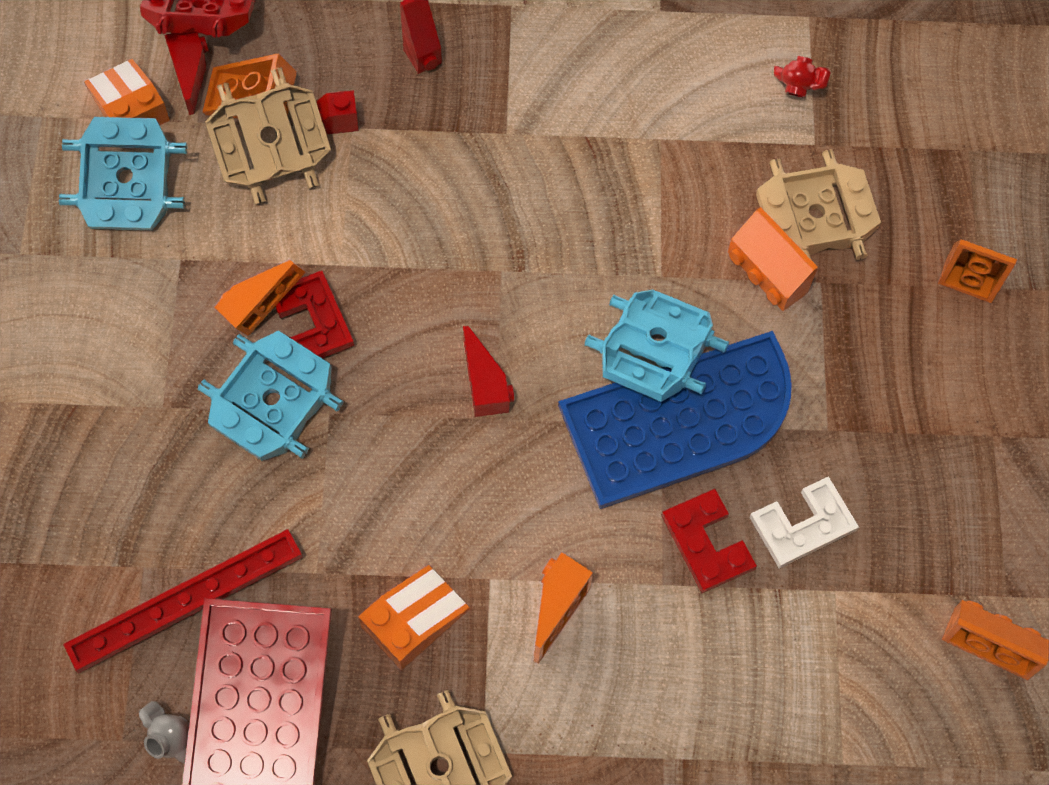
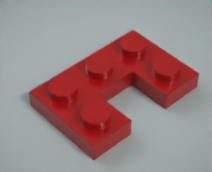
(330, 329)
(687, 526)

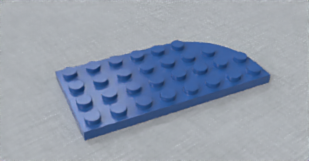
(644, 444)

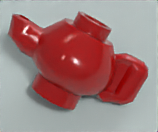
(802, 76)

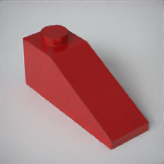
(420, 35)
(189, 64)
(486, 378)

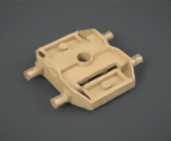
(273, 158)
(792, 195)
(438, 740)

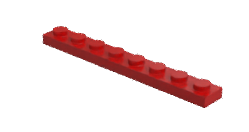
(182, 601)

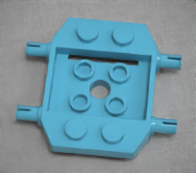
(101, 172)
(686, 335)
(255, 380)

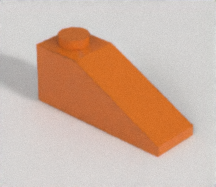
(255, 298)

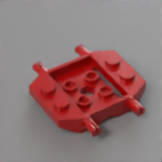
(200, 16)

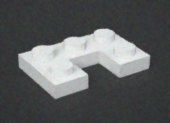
(790, 543)

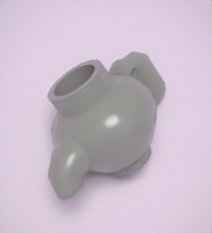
(165, 734)

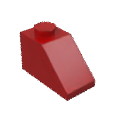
(338, 112)

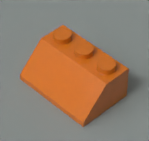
(772, 260)
(997, 640)

